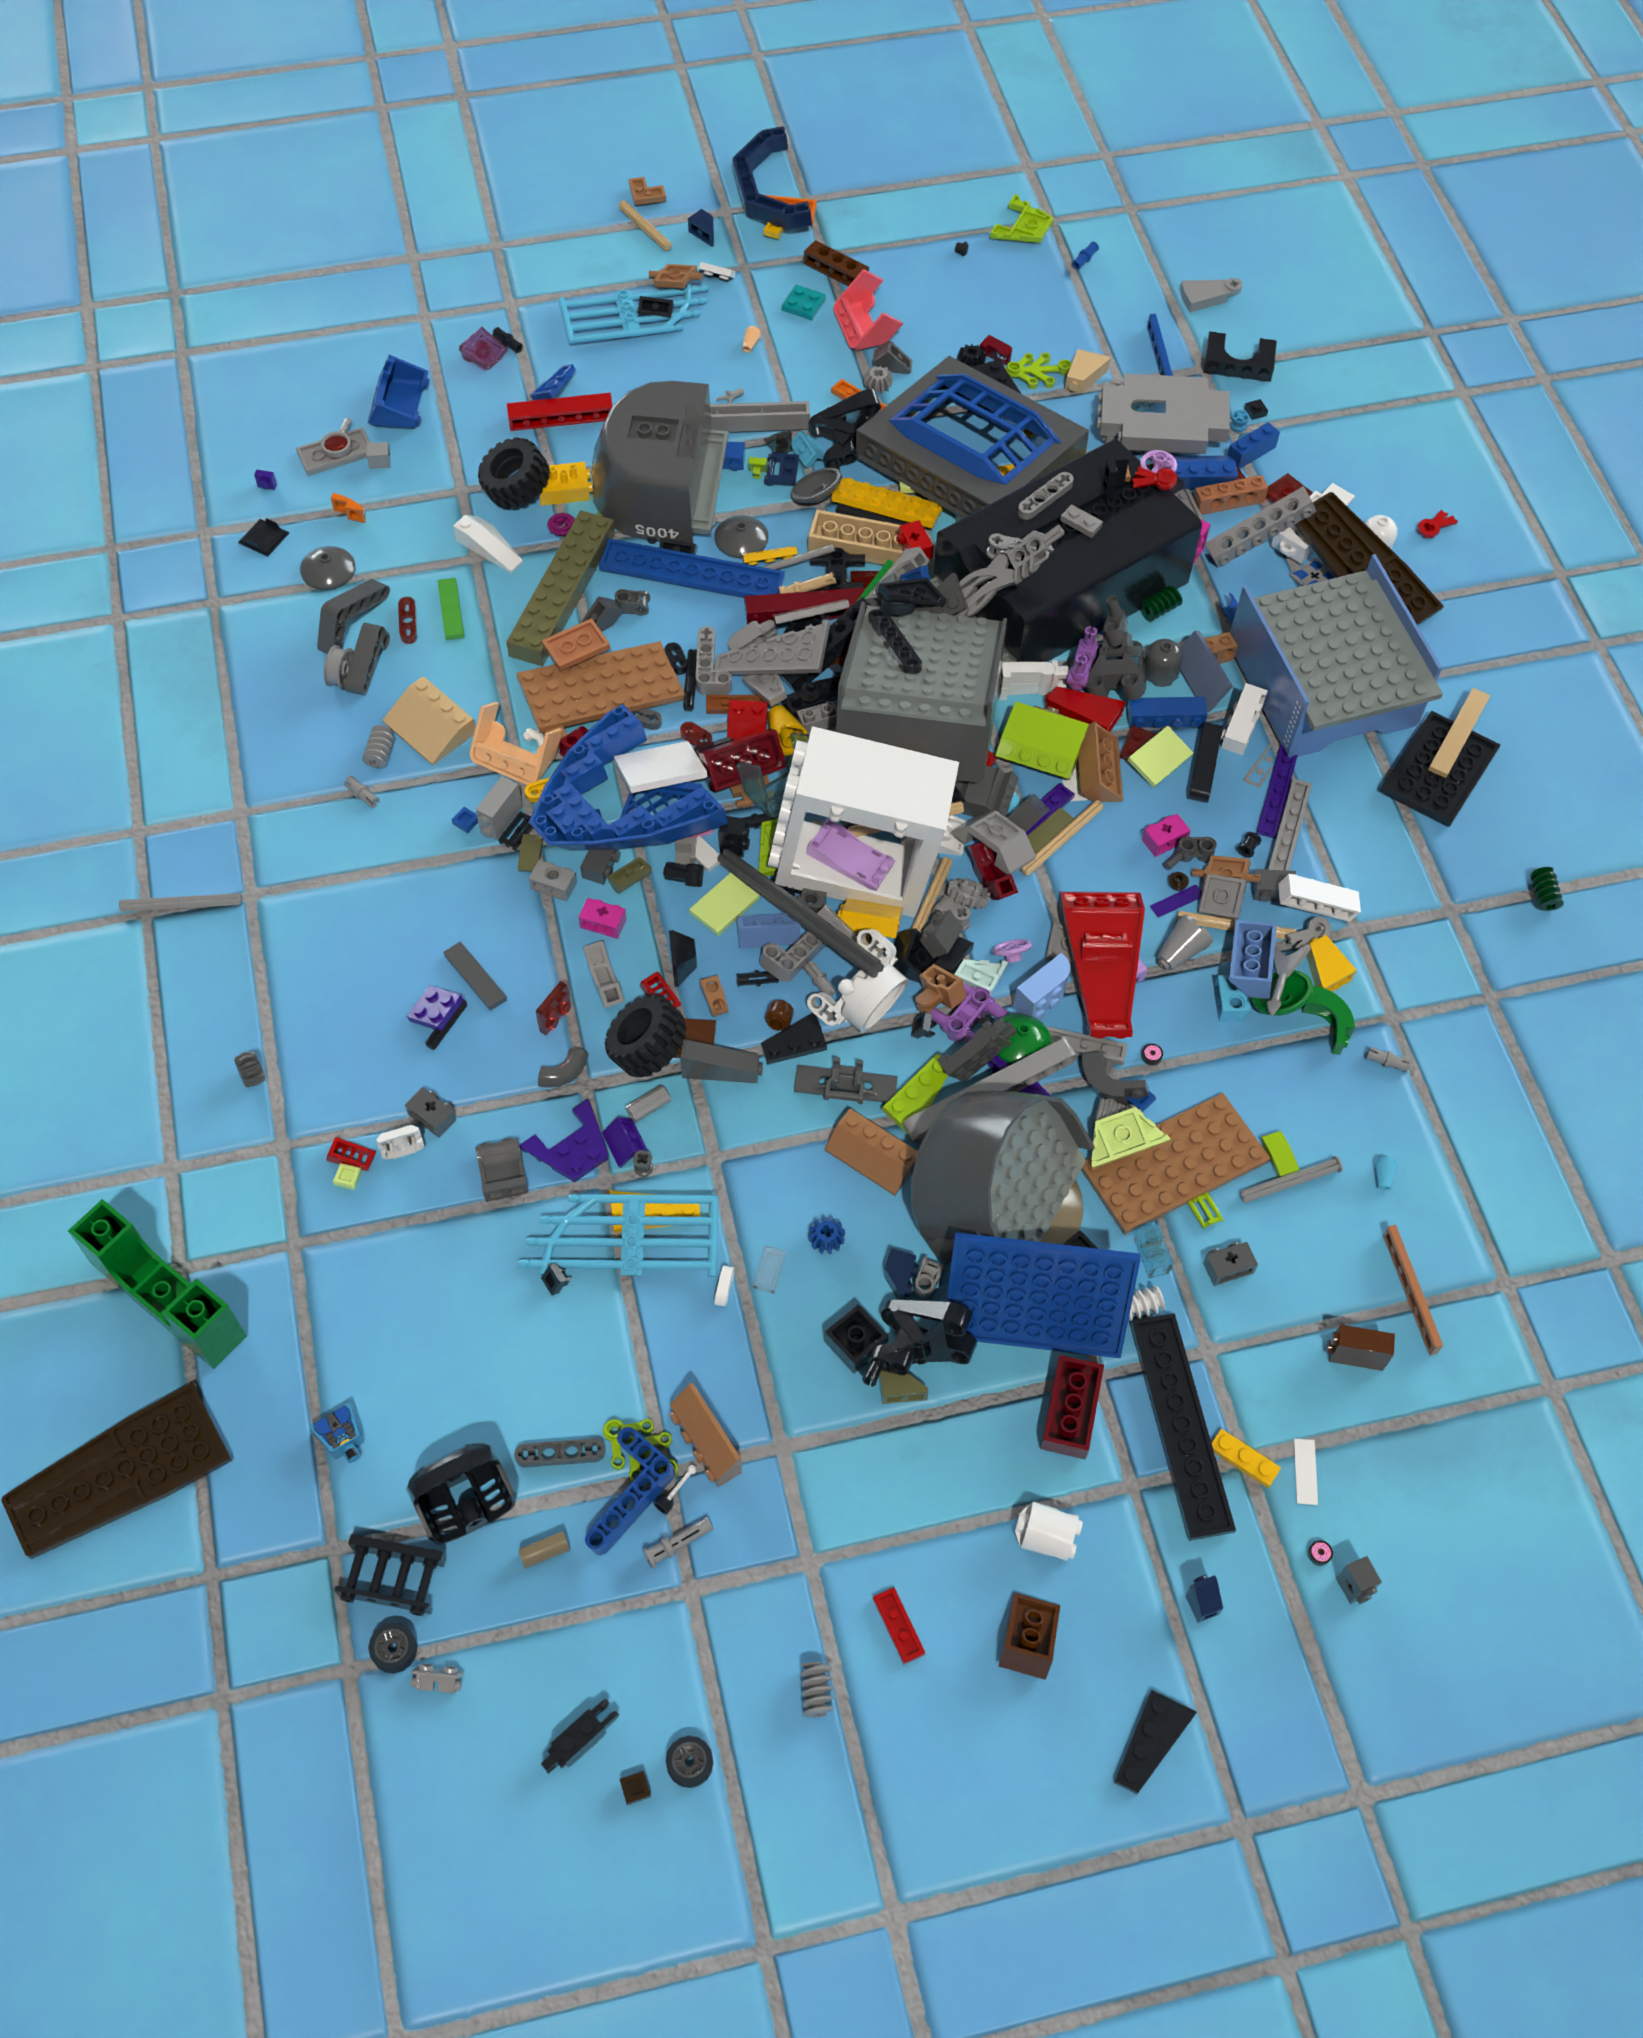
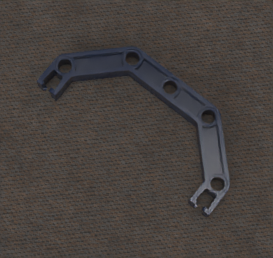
(759, 205)

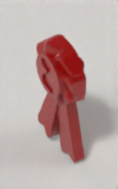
(1164, 479)
(1431, 528)

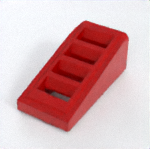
(657, 978)
(339, 1143)

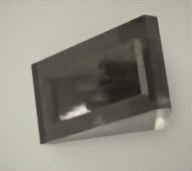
(780, 442)

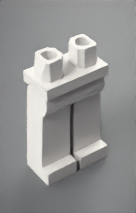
(1031, 678)

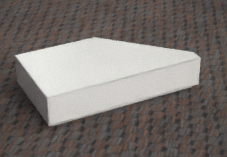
(706, 855)

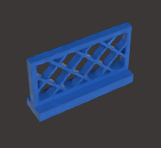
(677, 790)

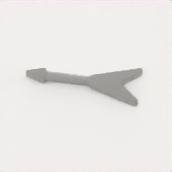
(1285, 966)

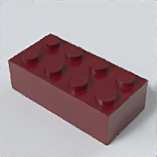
(756, 749)
(1072, 1407)

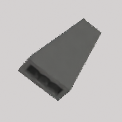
(718, 1063)

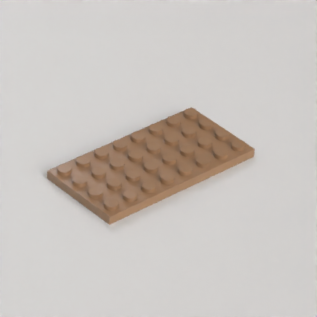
(597, 685)
(1204, 1152)

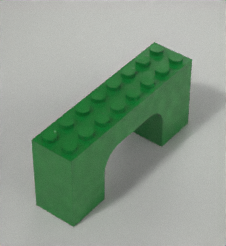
(182, 1307)

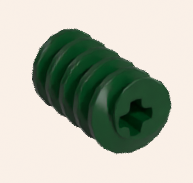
(1160, 603)
(1546, 889)

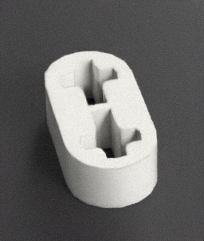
(724, 1286)

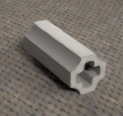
(648, 1104)

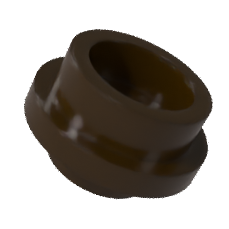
(1178, 885)

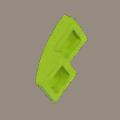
(1280, 1153)

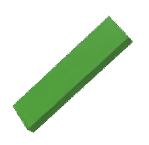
(450, 608)

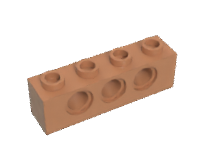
(1230, 495)

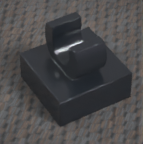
(922, 1025)
(554, 1278)

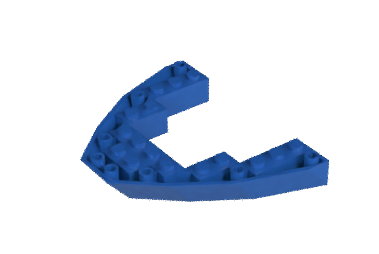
(571, 823)

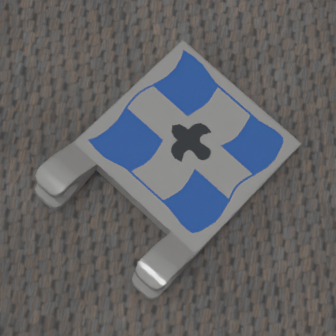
(1311, 573)

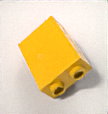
(567, 484)
(869, 915)

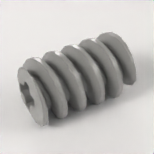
(378, 747)
(816, 1689)

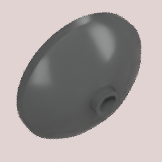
(816, 485)
(741, 535)
(327, 568)

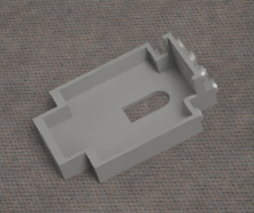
(1189, 421)

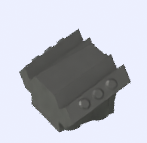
(990, 794)

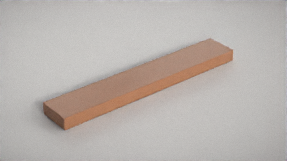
(1412, 1290)

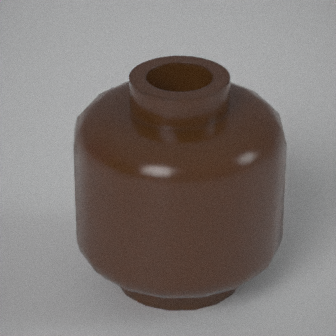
(779, 1015)

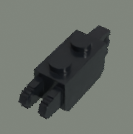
(578, 1738)

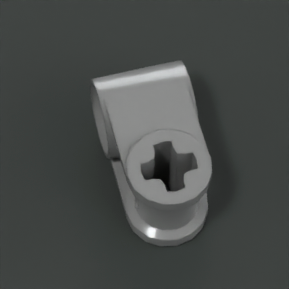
(1002, 543)
(957, 909)
(928, 1275)

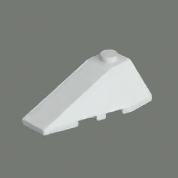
(486, 541)

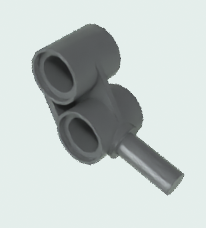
(1193, 847)

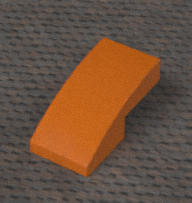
(348, 506)

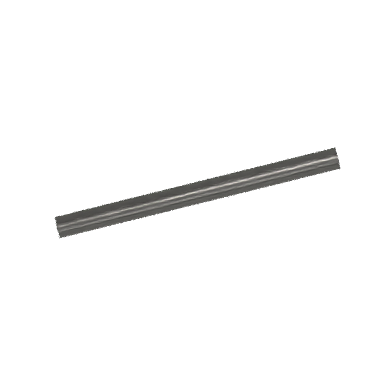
(801, 913)

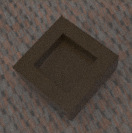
(635, 1788)

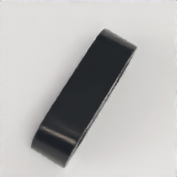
(679, 657)

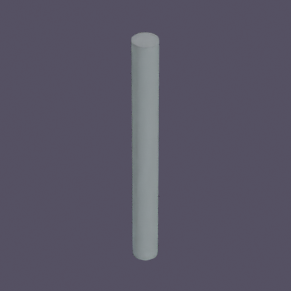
(802, 557)

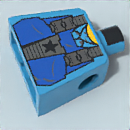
(339, 1433)

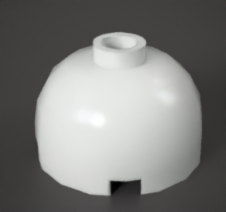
(1384, 528)

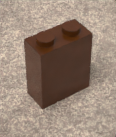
(1361, 1347)

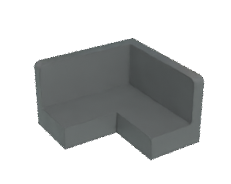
(1028, 813)

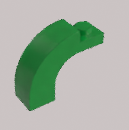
(1336, 1012)

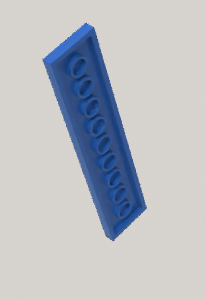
(689, 569)

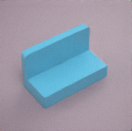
(807, 448)

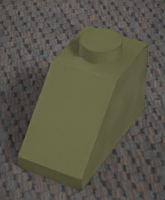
(901, 1388)

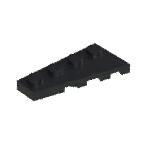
(1154, 1736)

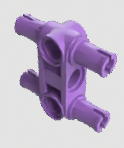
(1083, 660)
(968, 1014)

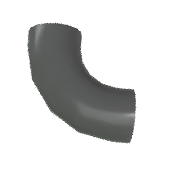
(565, 1072)

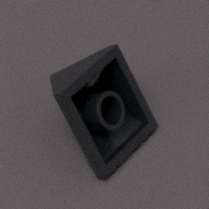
(683, 956)

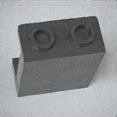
(501, 1169)

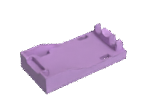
(849, 856)

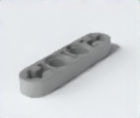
(1042, 493)

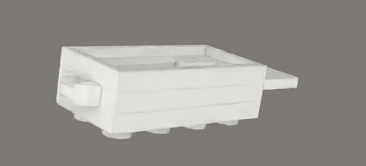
(1291, 542)

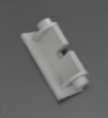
(446, 1678)

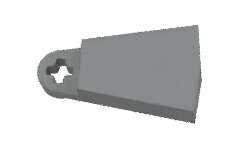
(1208, 293)

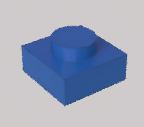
(465, 819)
(1144, 1102)

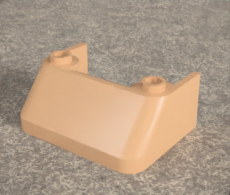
(494, 753)

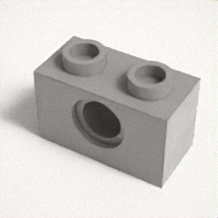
(559, 888)

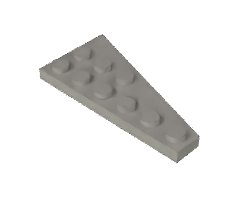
(781, 654)

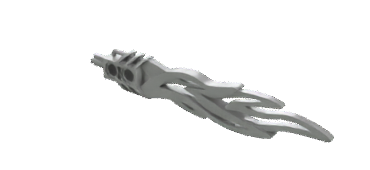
(999, 568)

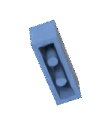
(766, 929)

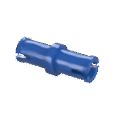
(1085, 255)

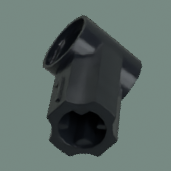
(690, 874)

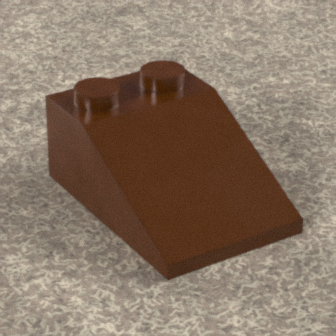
(1030, 1636)

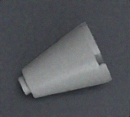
(1183, 943)

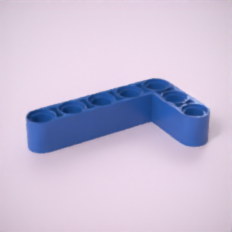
(632, 1493)

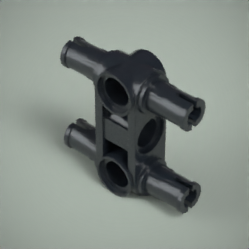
(837, 563)

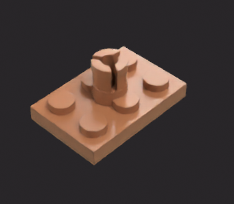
(575, 644)

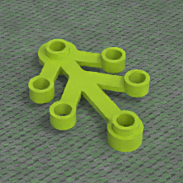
(1017, 369)
(616, 1447)

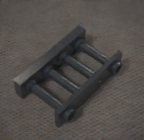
(385, 1550)

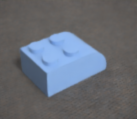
(1043, 988)

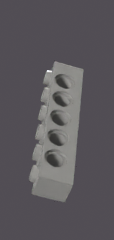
(1265, 519)

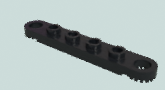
(895, 641)

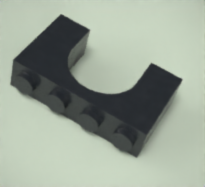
(1219, 362)

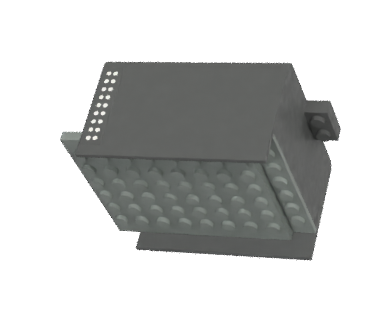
(935, 712)

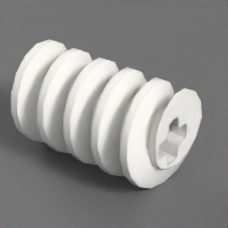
(1145, 1301)

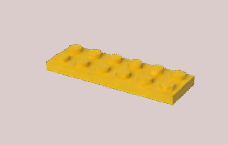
(887, 502)

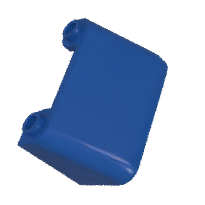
(398, 394)

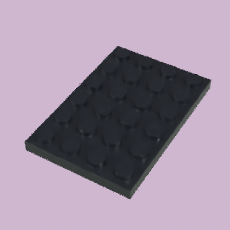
(1429, 792)

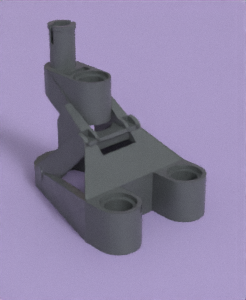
(1109, 670)

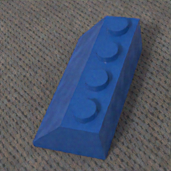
(1205, 470)

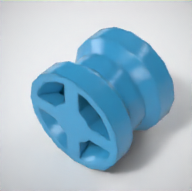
(1239, 421)

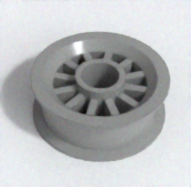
(337, 666)

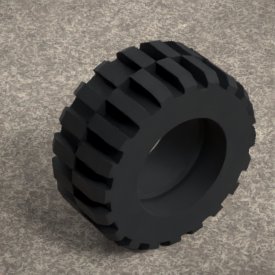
(522, 485)
(645, 1036)

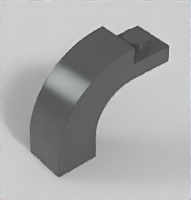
(1106, 1087)

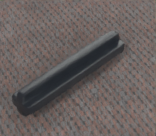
(437, 1036)

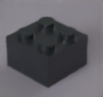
(854, 1338)

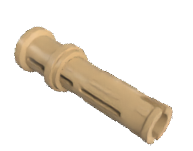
(809, 585)

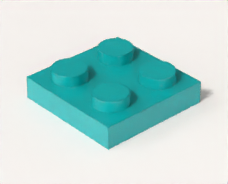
(803, 302)

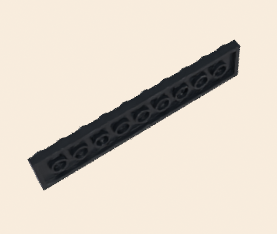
(1182, 1427)

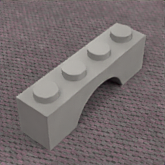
(908, 560)

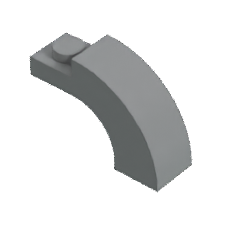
(602, 974)

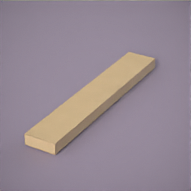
(1459, 733)

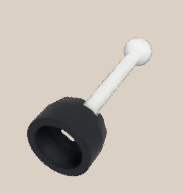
(665, 1502)

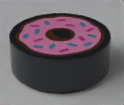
(1152, 1054)
(1320, 1553)

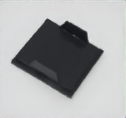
(264, 537)

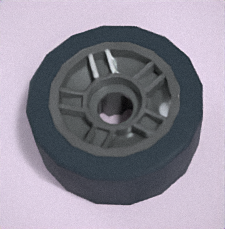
(383, 1640)
(682, 1750)

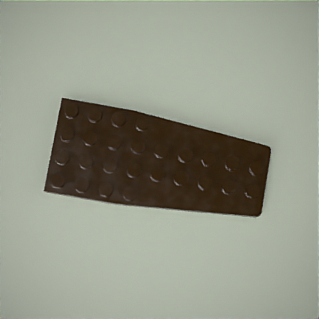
(1347, 546)
(117, 1473)

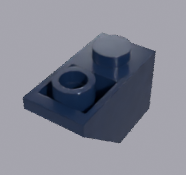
(898, 1272)
(1205, 1598)

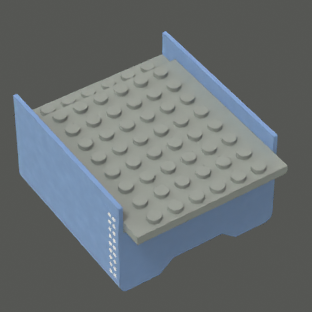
(1335, 659)

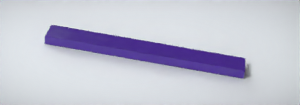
(1276, 794)

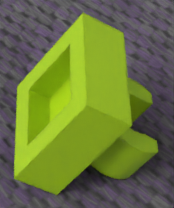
(757, 465)

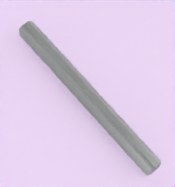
(180, 902)

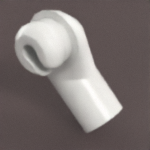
(534, 734)

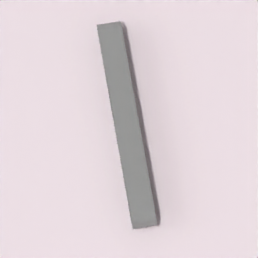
(1011, 1078)

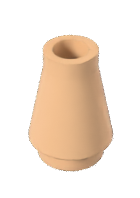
(751, 337)

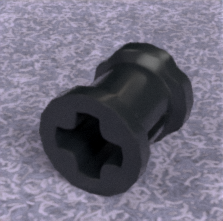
(1247, 848)

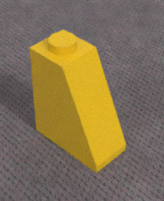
(1328, 964)

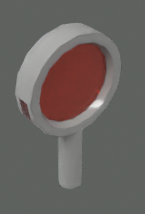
(337, 443)

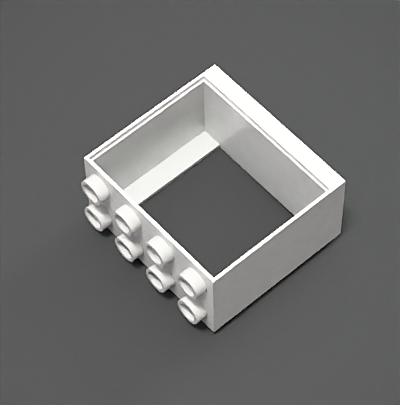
(871, 788)

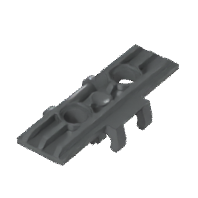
(845, 1079)

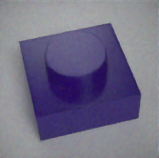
(265, 479)

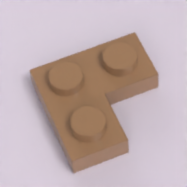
(645, 195)

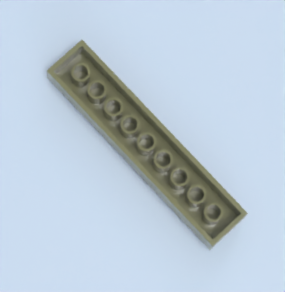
(560, 587)

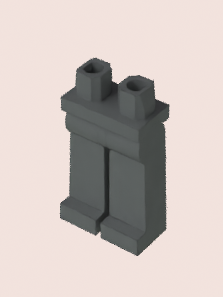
(978, 1051)

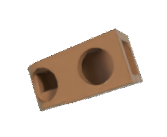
(714, 996)

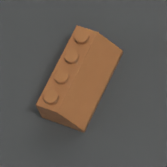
(1100, 766)
(872, 1152)
(705, 1436)

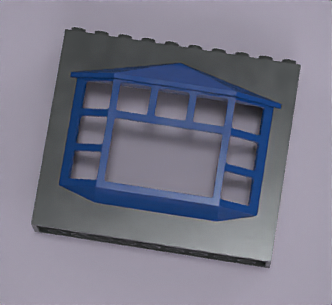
(950, 470)

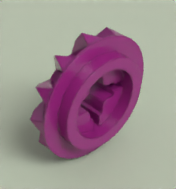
(558, 520)

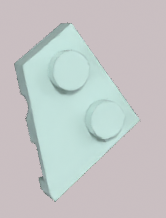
(981, 973)

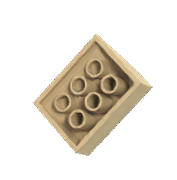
(429, 721)

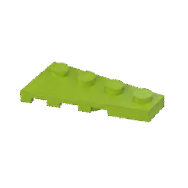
(917, 1093)

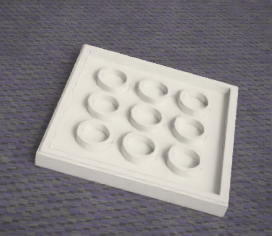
(660, 767)

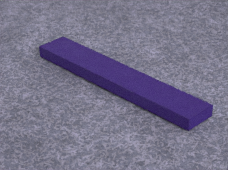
(1053, 800)

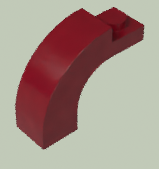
(989, 875)

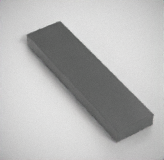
(475, 976)

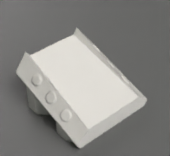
(400, 1142)

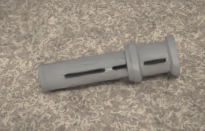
(666, 1547)

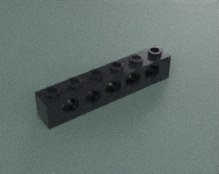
(837, 643)

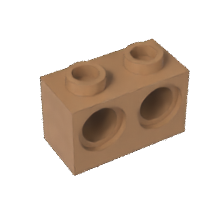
(1223, 647)

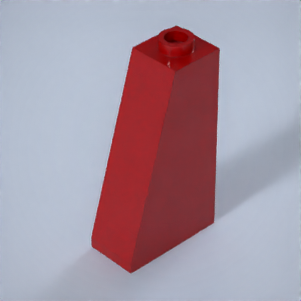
(1086, 707)

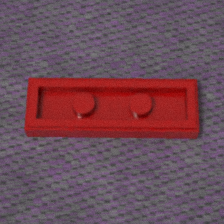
(898, 1626)

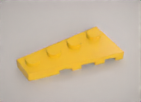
(656, 1210)

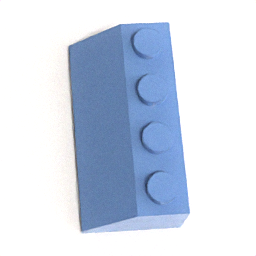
(1253, 957)

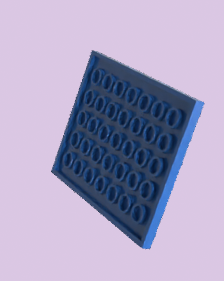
(1044, 1293)

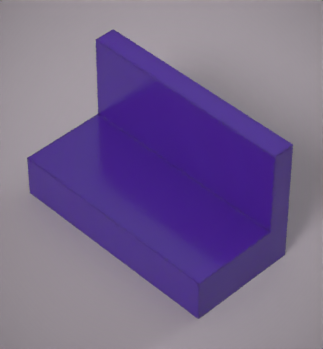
(623, 1140)

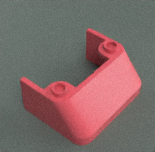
(853, 314)

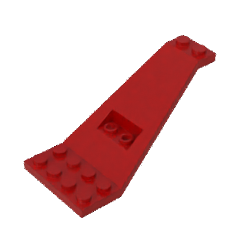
(1105, 949)

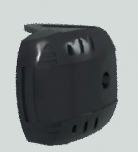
(430, 1484)

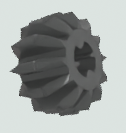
(249, 1069)

